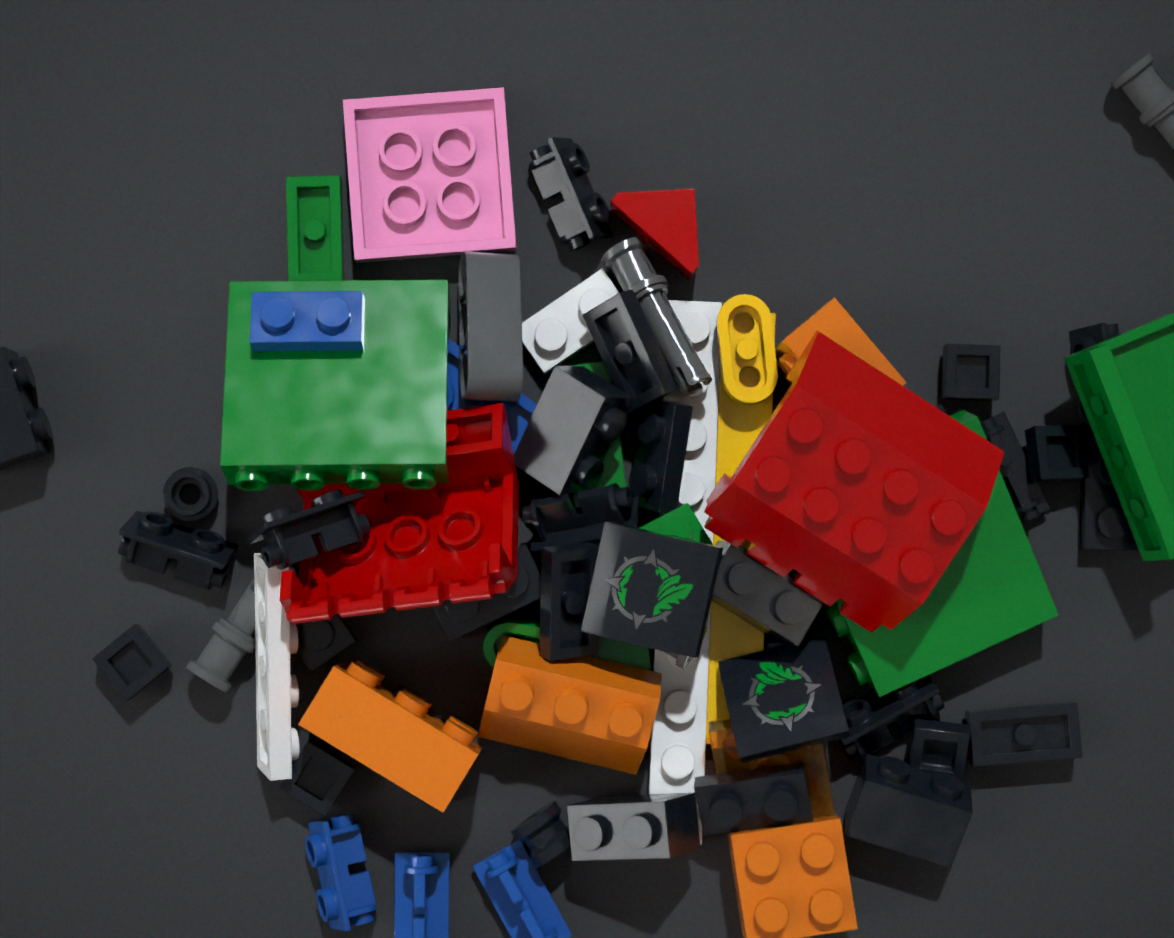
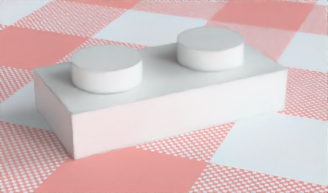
(560, 328)

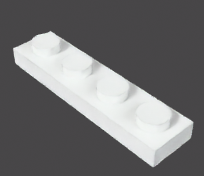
(275, 687)

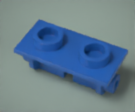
(341, 893)
(422, 894)
(520, 894)

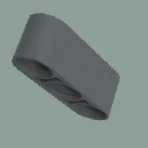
(490, 327)

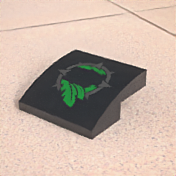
(651, 589)
(783, 699)

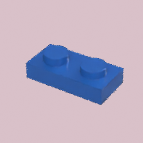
(307, 321)

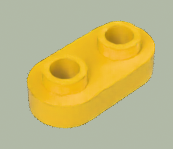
(747, 350)

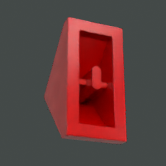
(665, 222)

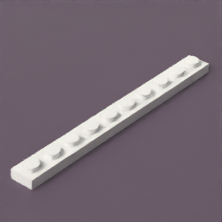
(681, 717)

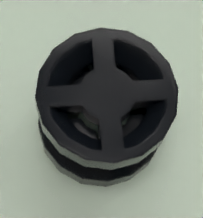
(543, 834)

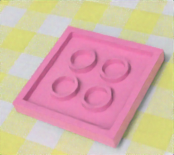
(429, 175)

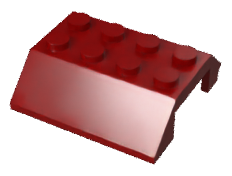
(856, 488)
(423, 543)

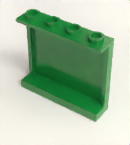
(1130, 408)
(341, 413)
(979, 601)

